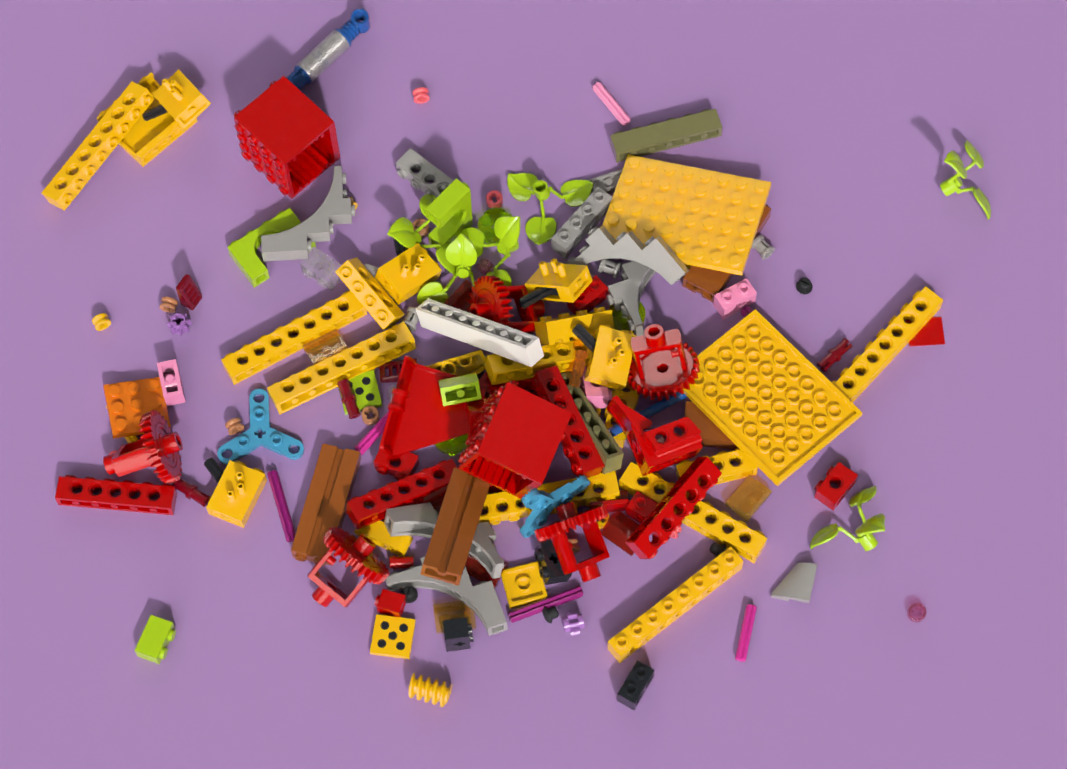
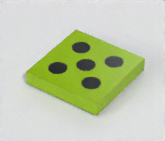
(366, 391)

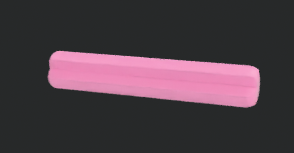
(611, 103)

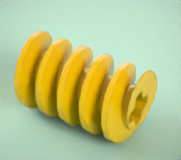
(429, 690)

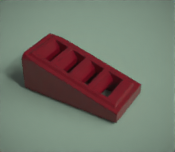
(188, 292)
(390, 365)

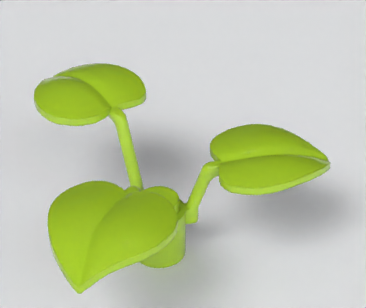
(954, 183)
(524, 184)
(508, 231)
(404, 233)
(458, 253)
(864, 532)

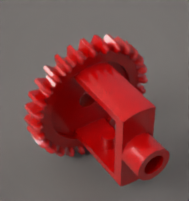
(491, 302)
(662, 363)
(155, 449)
(587, 520)
(357, 554)

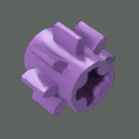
(179, 318)
(573, 622)

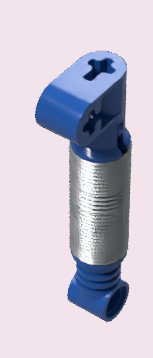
(329, 49)

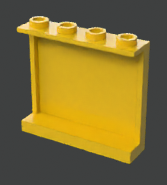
(150, 137)

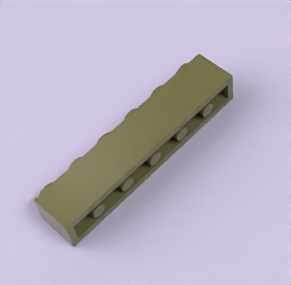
(666, 134)
(606, 445)

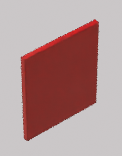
(930, 334)

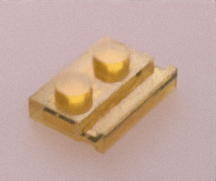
(324, 346)
(748, 498)
(452, 610)

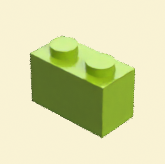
(459, 389)
(155, 639)

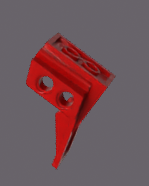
(655, 453)

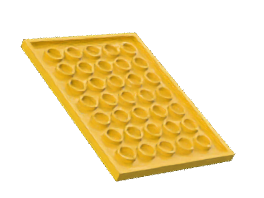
(697, 211)
(769, 398)

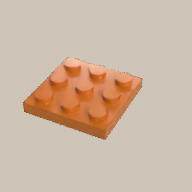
(130, 401)

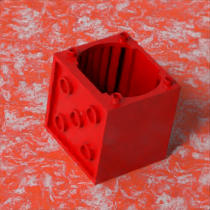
(287, 137)
(514, 440)

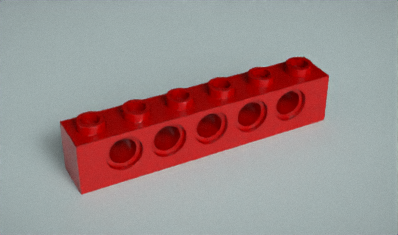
(592, 464)
(427, 476)
(124, 502)
(664, 510)

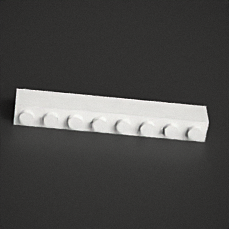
(480, 332)

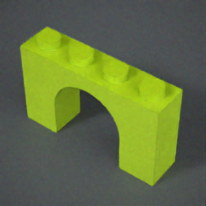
(450, 213)
(245, 249)

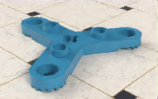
(271, 439)
(543, 503)

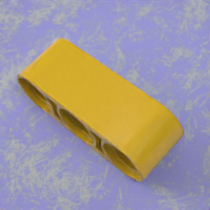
(380, 536)

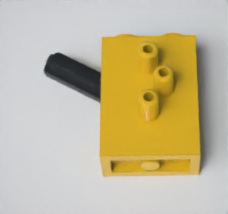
(178, 98)
(407, 272)
(556, 283)
(609, 355)
(236, 491)

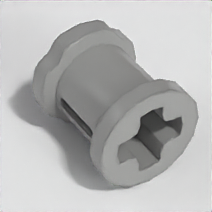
(762, 247)
(616, 267)
(411, 319)

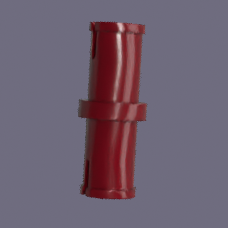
(834, 355)
(348, 399)
(192, 492)

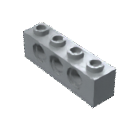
(413, 161)
(581, 222)

